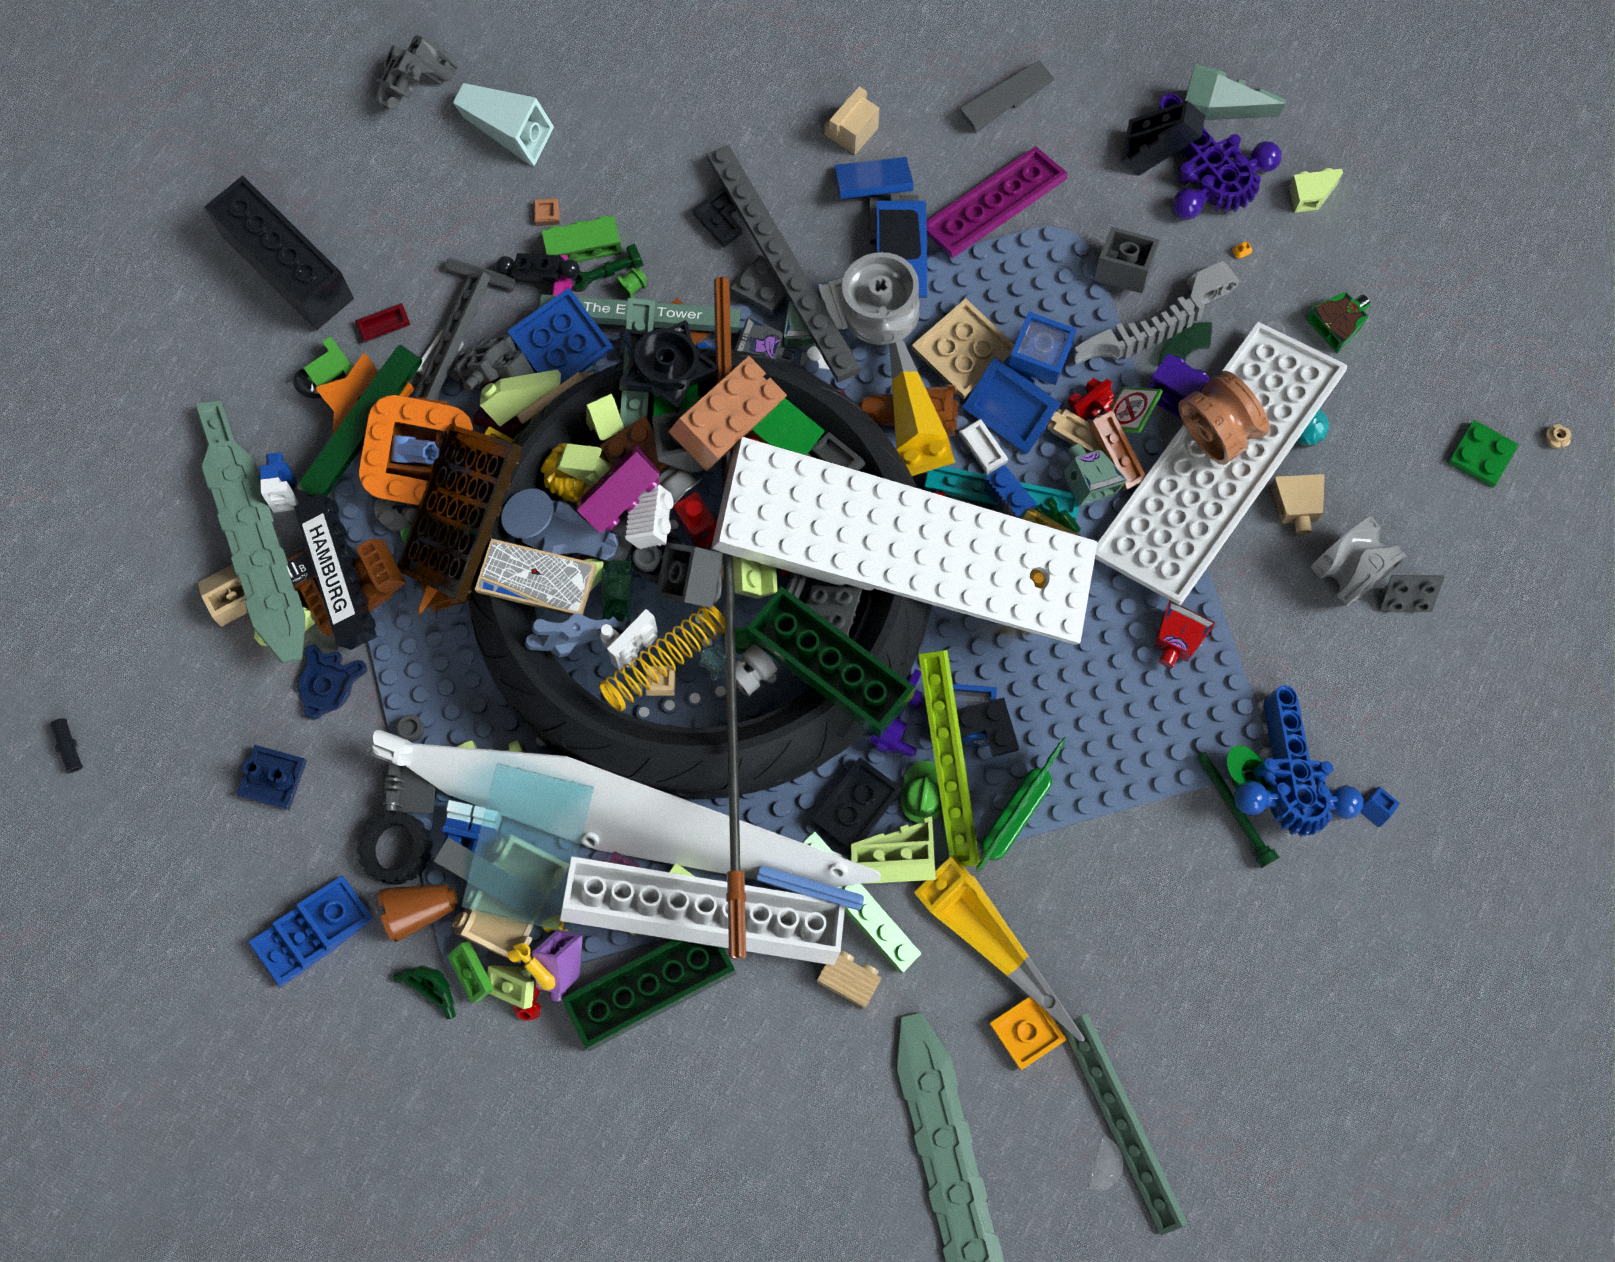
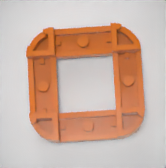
(378, 442)

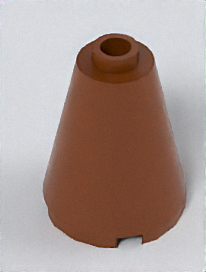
(414, 908)

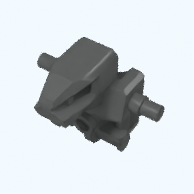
(407, 67)
(490, 361)

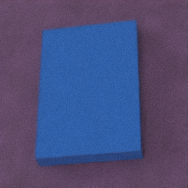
(873, 177)

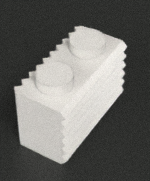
(650, 519)

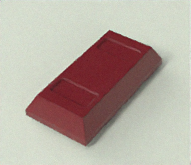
(382, 322)

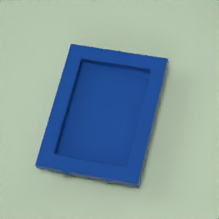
(1011, 405)

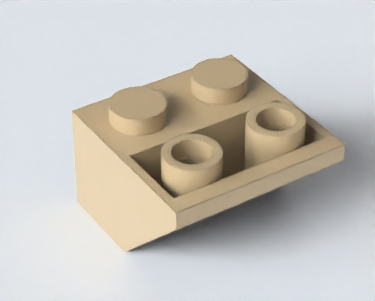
(223, 596)

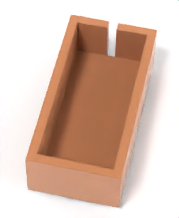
(727, 413)

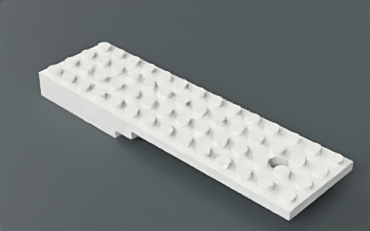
(901, 541)

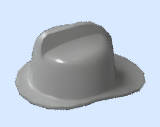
(677, 482)

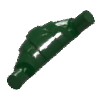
(429, 984)

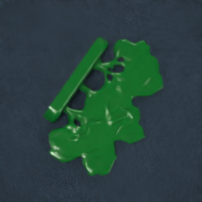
(1018, 811)

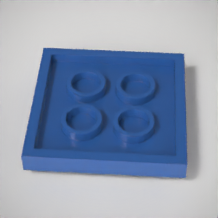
(561, 337)

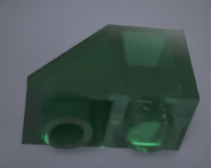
(617, 589)

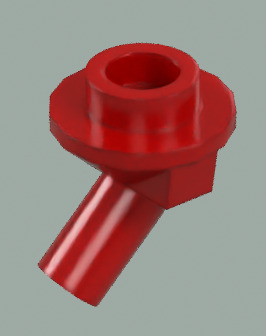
(532, 1012)

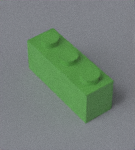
(583, 239)

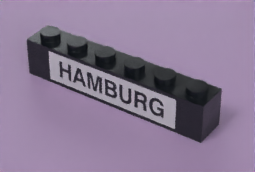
(335, 571)

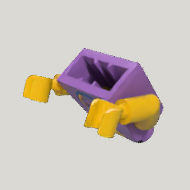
(554, 962)

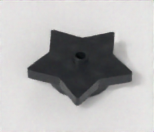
(665, 364)

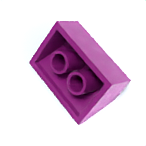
(618, 490)

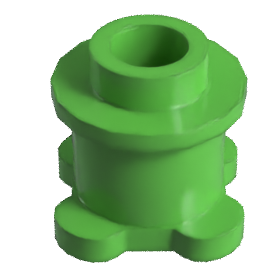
(632, 282)

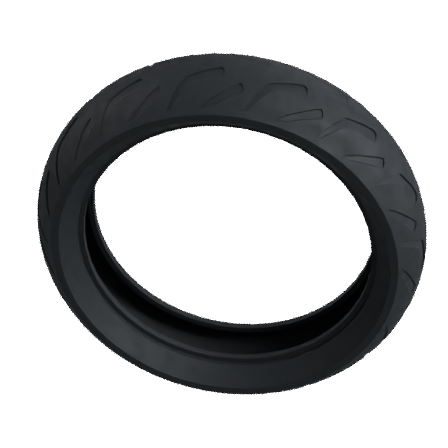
(673, 758)

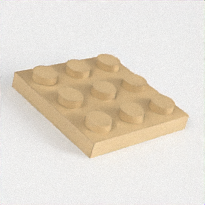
(962, 347)

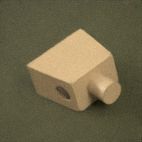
(1299, 500)

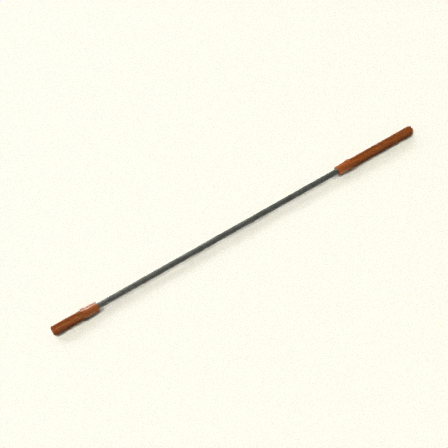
(735, 877)

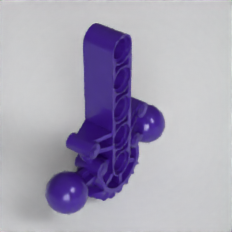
(1222, 194)

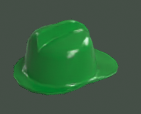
(1241, 766)

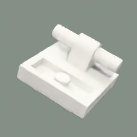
(627, 645)

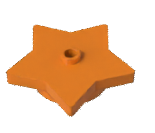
(344, 393)

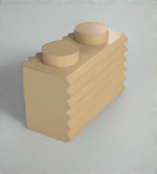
(850, 980)

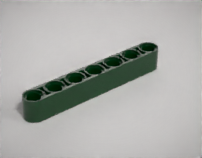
(351, 433)

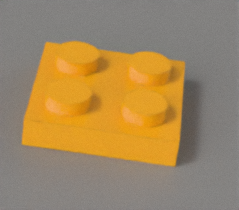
(1027, 1032)

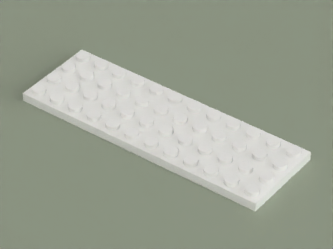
(1192, 502)

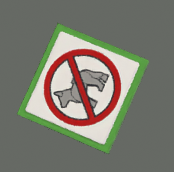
(1134, 407)

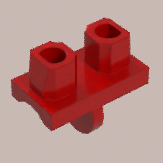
(1095, 402)

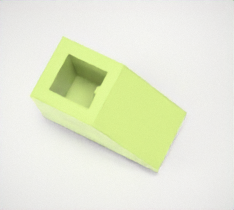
(1311, 190)

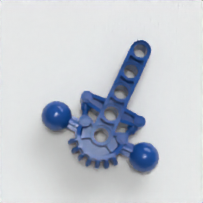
(1295, 799)

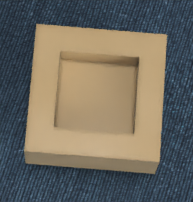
(666, 685)

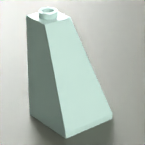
(507, 118)

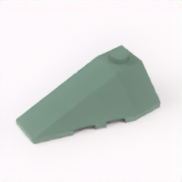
(1229, 99)

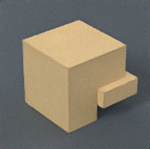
(853, 122)

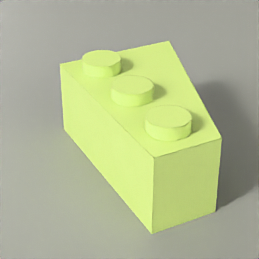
(899, 855)

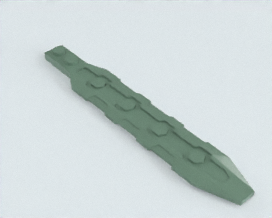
(249, 530)
(945, 1145)

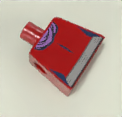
(695, 520)
(1180, 633)

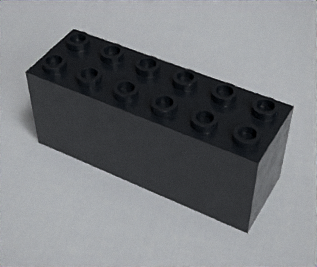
(279, 252)

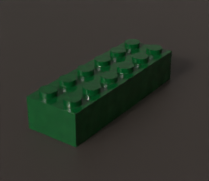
(830, 662)
(645, 989)

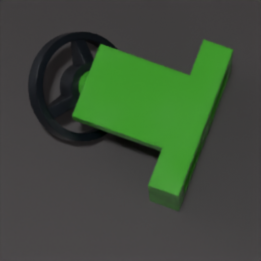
(322, 369)

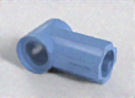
(409, 450)

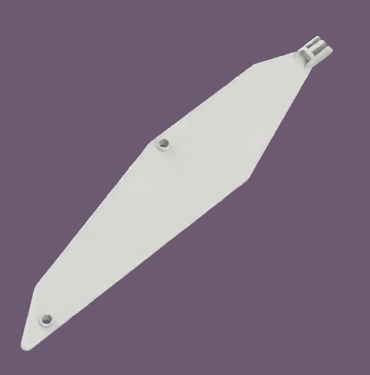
(626, 813)

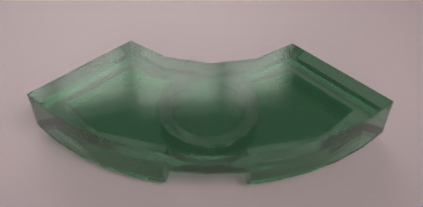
(1188, 341)

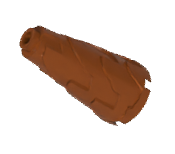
(881, 407)

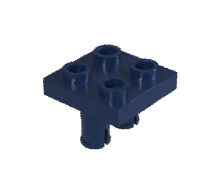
(271, 777)

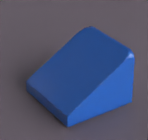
(1379, 807)

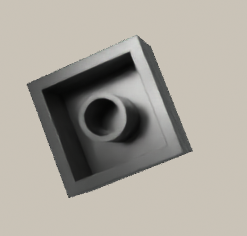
(1126, 260)
(689, 574)

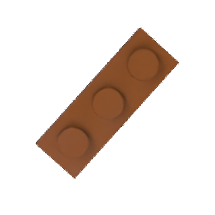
(1117, 448)

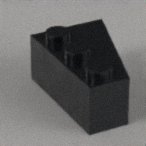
(1160, 135)

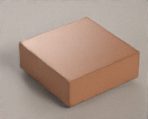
(546, 212)

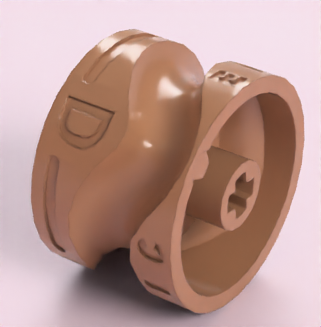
(1223, 417)

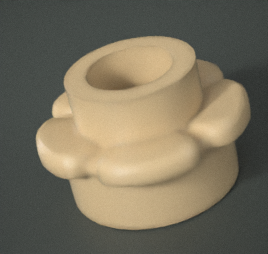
(1556, 442)

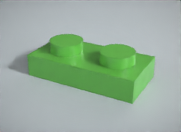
(470, 972)

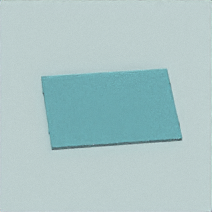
(527, 846)

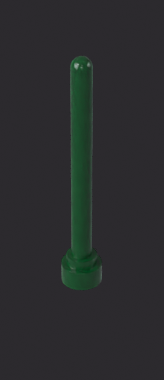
(1264, 853)

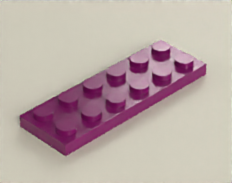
(994, 201)

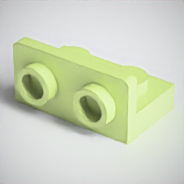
(754, 578)

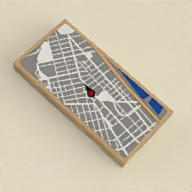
(536, 577)

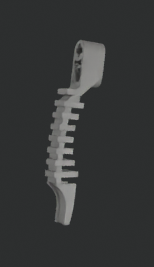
(1204, 287)

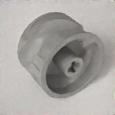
(881, 298)
(1358, 561)

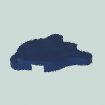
(325, 682)

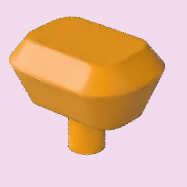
(1242, 250)

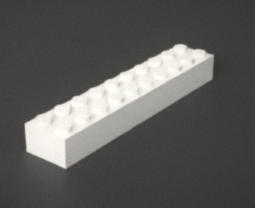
(698, 911)

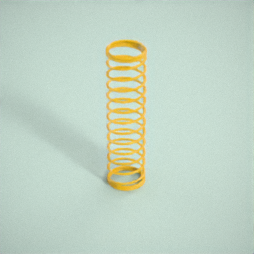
(620, 706)

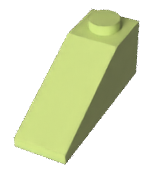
(515, 394)

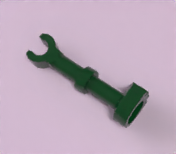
(609, 268)

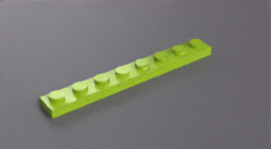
(949, 757)

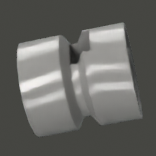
(760, 667)

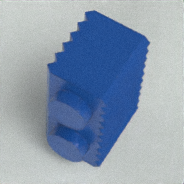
(1008, 493)

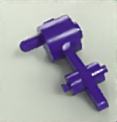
(892, 737)

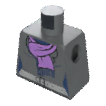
(764, 341)

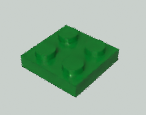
(1483, 453)

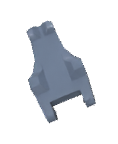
(572, 534)
(565, 636)

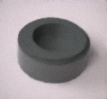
(647, 559)
(410, 728)

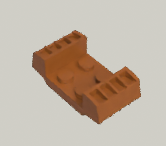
(378, 581)

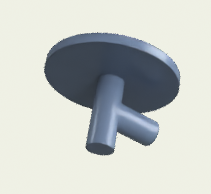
(527, 513)

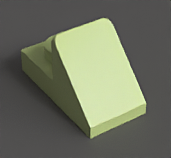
(604, 417)
(583, 463)
(512, 985)

